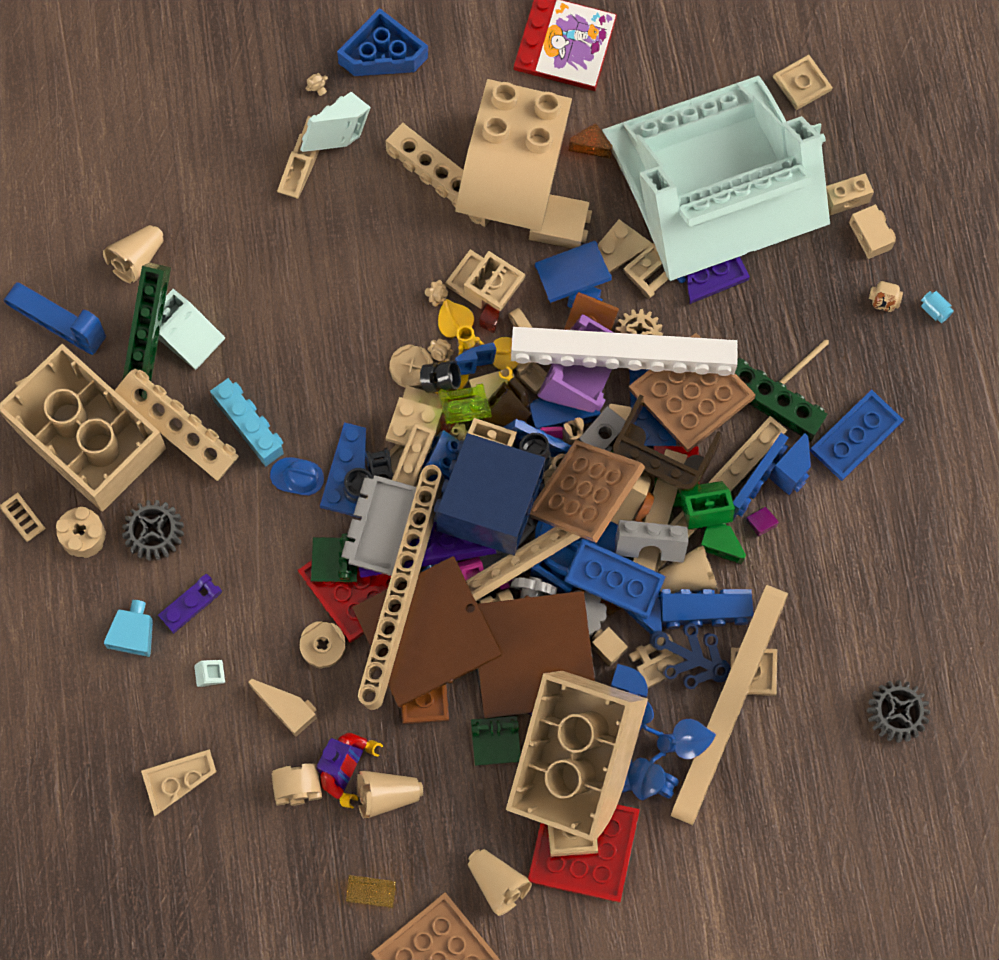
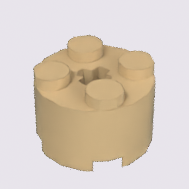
(74, 521)
(296, 784)

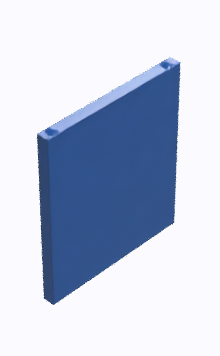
(573, 271)

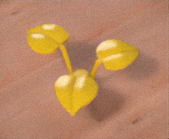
(458, 321)

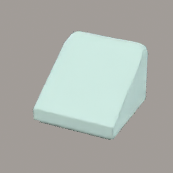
(209, 673)

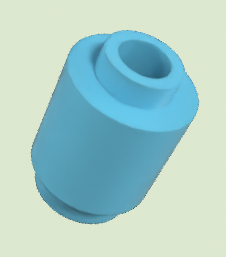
(936, 306)

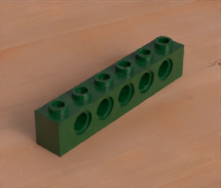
(147, 320)
(778, 391)

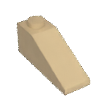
(287, 707)

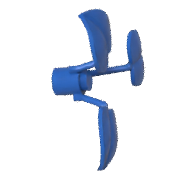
(688, 741)

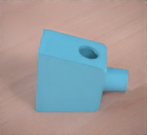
(131, 631)

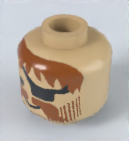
(886, 296)

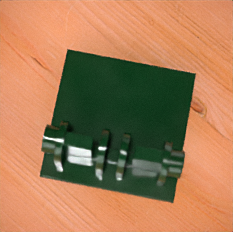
(328, 563)
(495, 740)

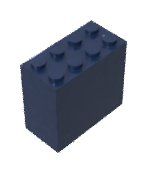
(489, 493)

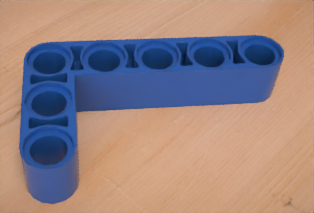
(81, 331)

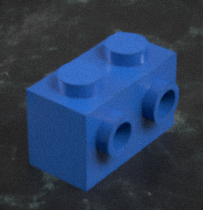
(441, 454)

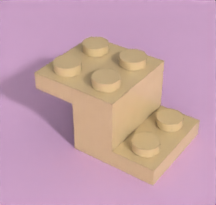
(485, 280)
(414, 408)

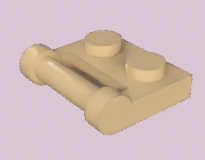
(642, 268)

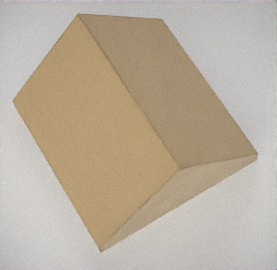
(633, 500)

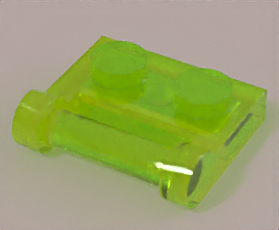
(464, 409)

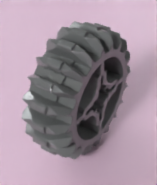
(157, 523)
(903, 718)

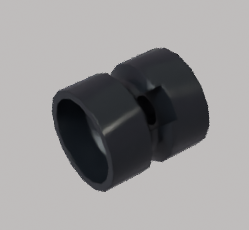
(440, 376)
(537, 444)
(353, 484)

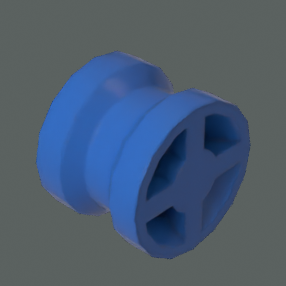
(670, 783)

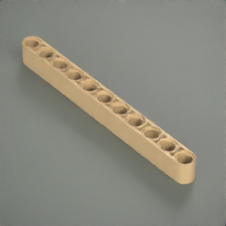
(402, 597)
(730, 703)

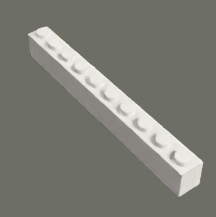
(624, 351)

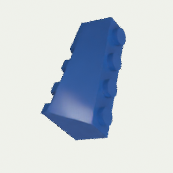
(706, 607)

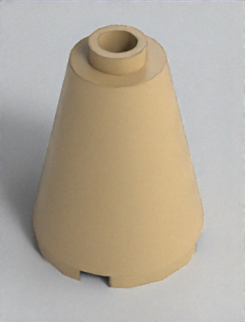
(133, 252)
(692, 574)
(385, 792)
(498, 881)

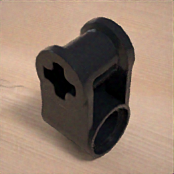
(382, 466)

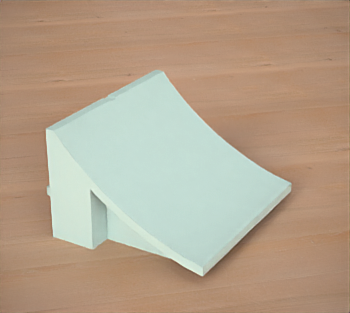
(722, 175)

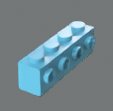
(246, 421)

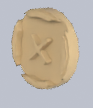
(407, 364)

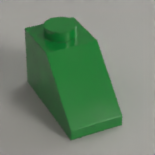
(723, 543)

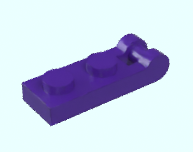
(189, 604)

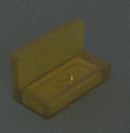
(371, 891)

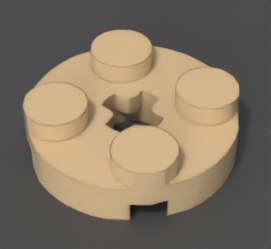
(319, 657)

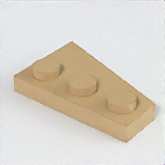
(621, 245)
(176, 778)

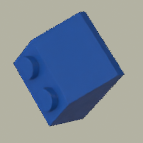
(793, 467)

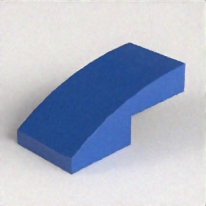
(475, 357)

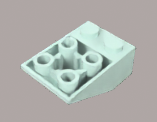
(336, 124)
(187, 331)

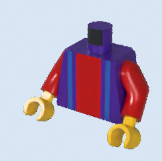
(339, 763)

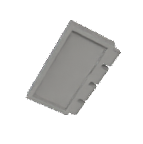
(381, 526)

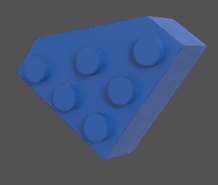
(382, 48)

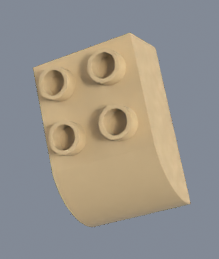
(513, 155)
(82, 427)
(576, 754)

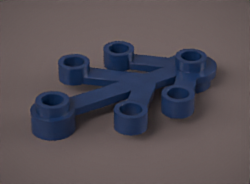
(694, 657)

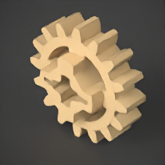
(640, 324)

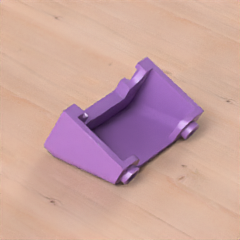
(576, 384)

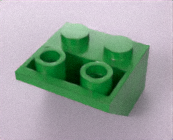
(707, 505)

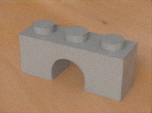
(634, 535)

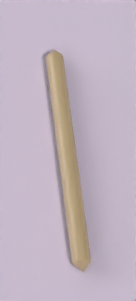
(804, 361)

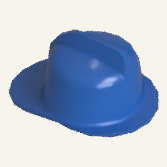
(297, 476)

